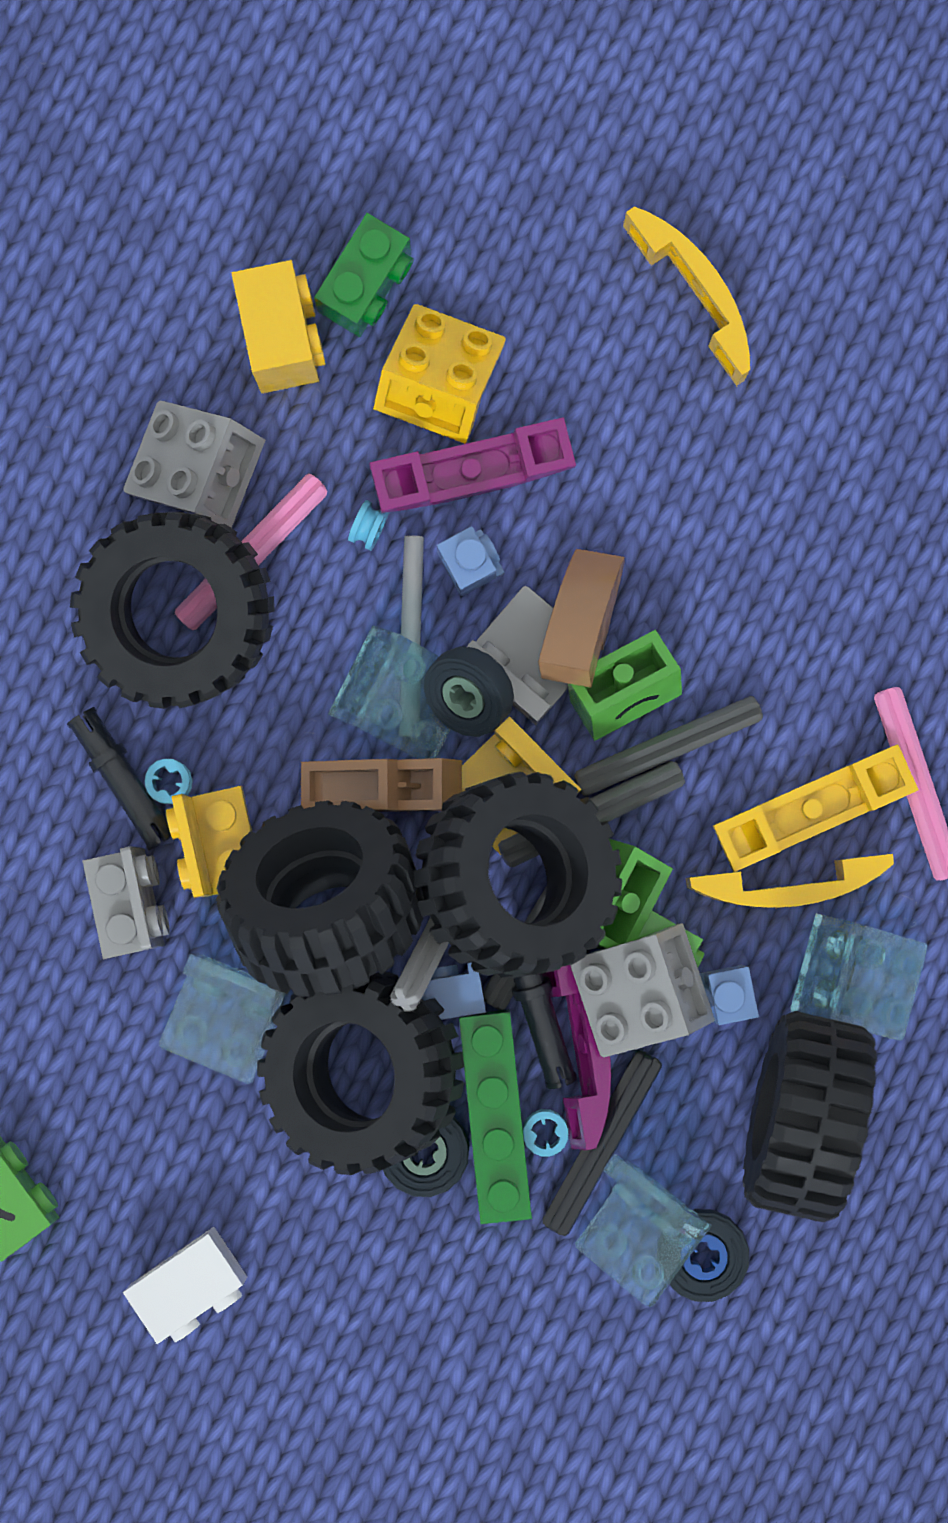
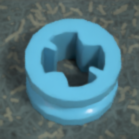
(368, 525)
(172, 766)
(530, 1135)

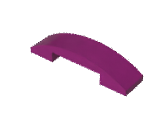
(472, 468)
(588, 1111)

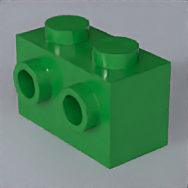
(364, 275)

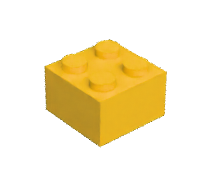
(275, 326)

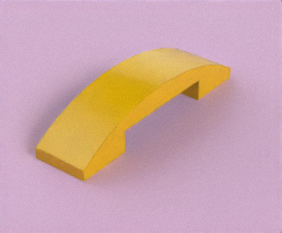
(659, 239)
(815, 807)
(849, 872)

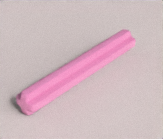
(263, 539)
(924, 802)

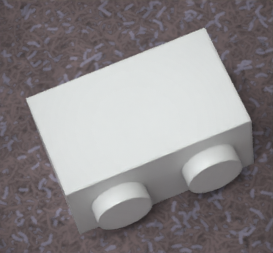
(187, 1286)

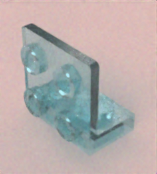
(388, 695)
(859, 976)
(221, 1018)
(641, 1233)

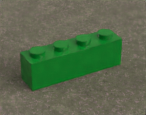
(495, 1117)

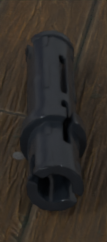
(120, 777)
(544, 1028)

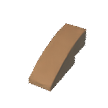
(581, 618)
(382, 783)

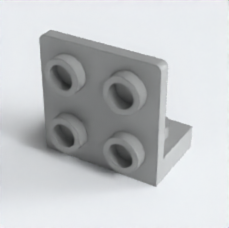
(194, 462)
(516, 644)
(125, 902)
(643, 992)

